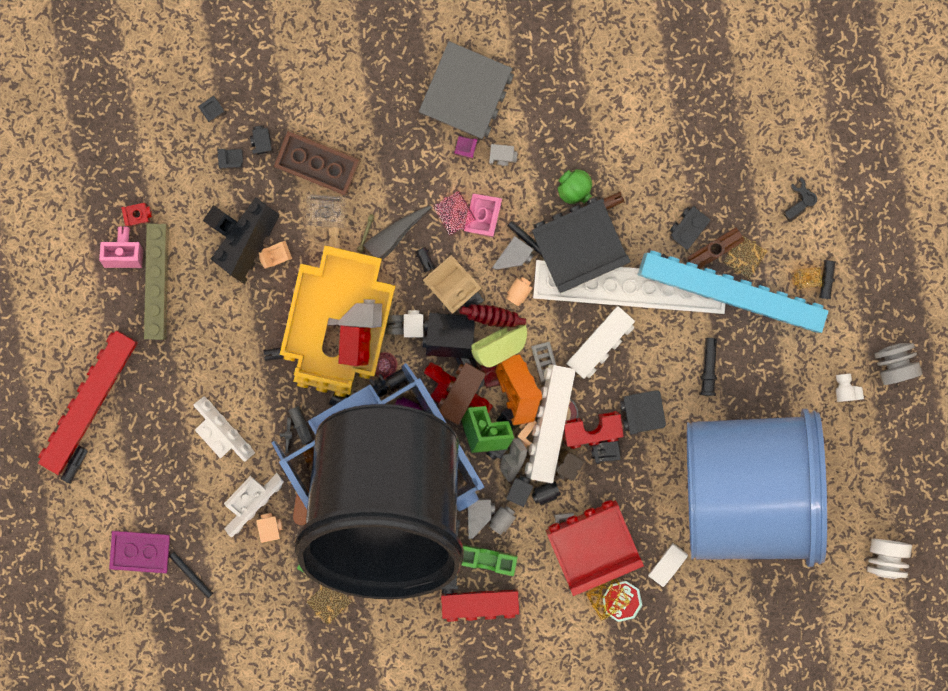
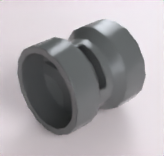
(396, 329)

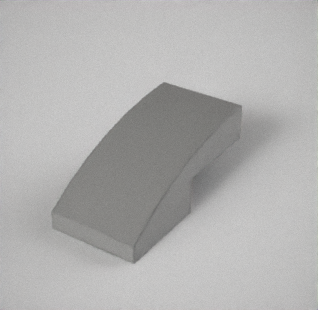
(512, 462)

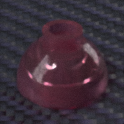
(386, 364)

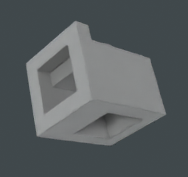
(502, 154)

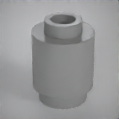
(502, 520)

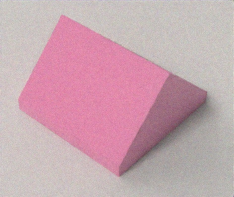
(486, 213)

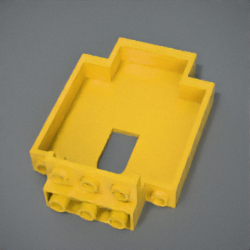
(326, 294)

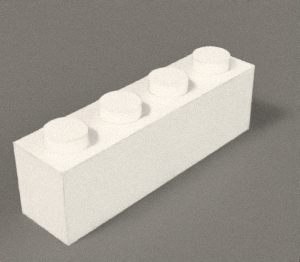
(600, 342)

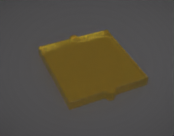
(745, 257)
(328, 603)

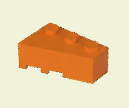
(520, 389)

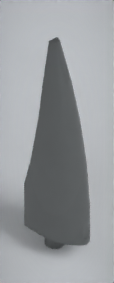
(386, 240)

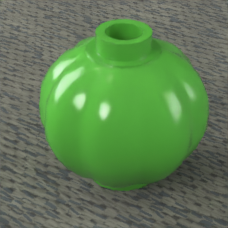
(575, 186)

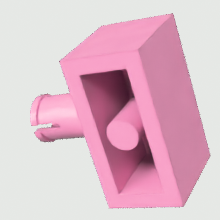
(121, 253)

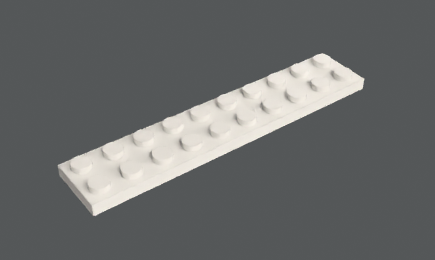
(624, 289)

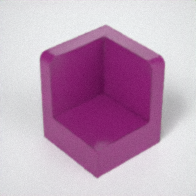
(465, 147)

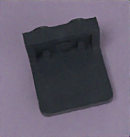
(643, 412)

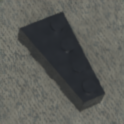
(246, 240)

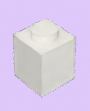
(413, 324)

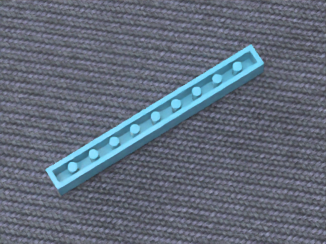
(732, 292)

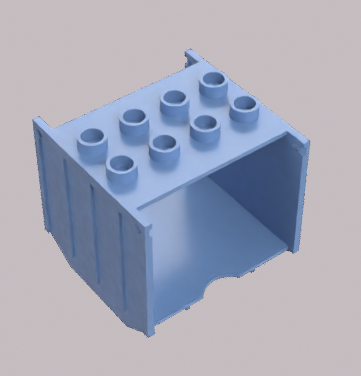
(465, 496)

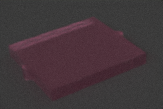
(454, 213)

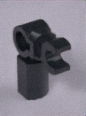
(808, 199)
(392, 381)

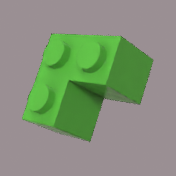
(483, 434)

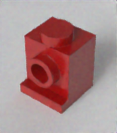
(128, 214)

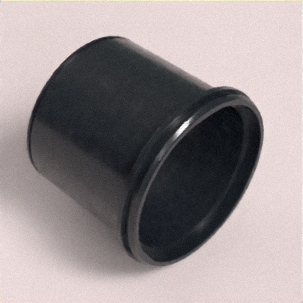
(382, 504)

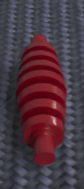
(492, 316)

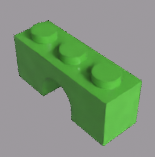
(489, 559)

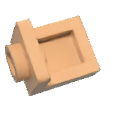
(274, 255)
(524, 431)

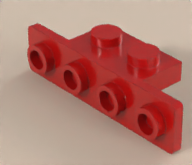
(444, 379)

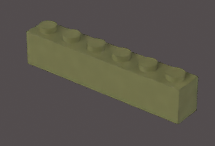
(156, 281)

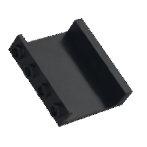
(580, 245)

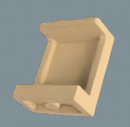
(452, 284)

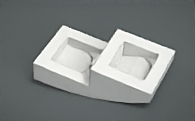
(668, 565)

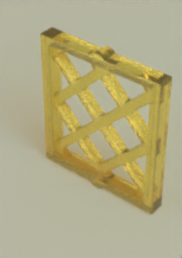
(615, 609)

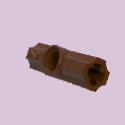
(727, 242)

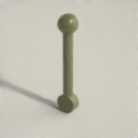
(360, 249)

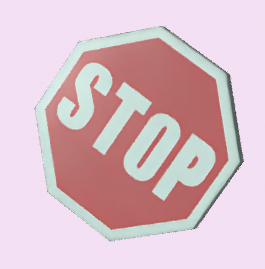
(629, 611)

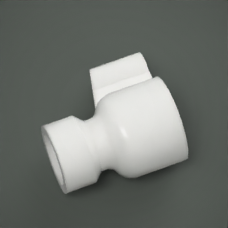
(846, 391)

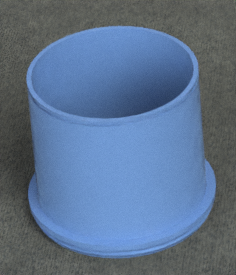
(757, 489)

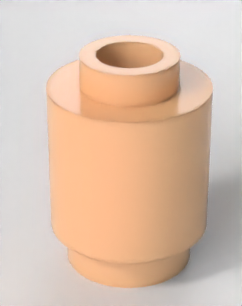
(519, 291)

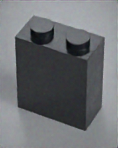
(449, 336)

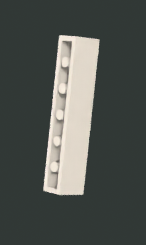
(550, 423)

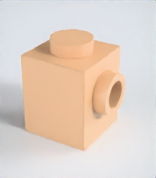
(269, 527)

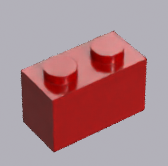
(354, 345)

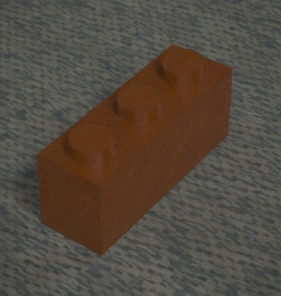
(461, 392)

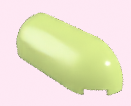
(499, 346)

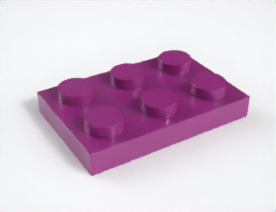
(139, 551)

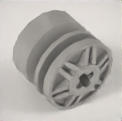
(898, 363)

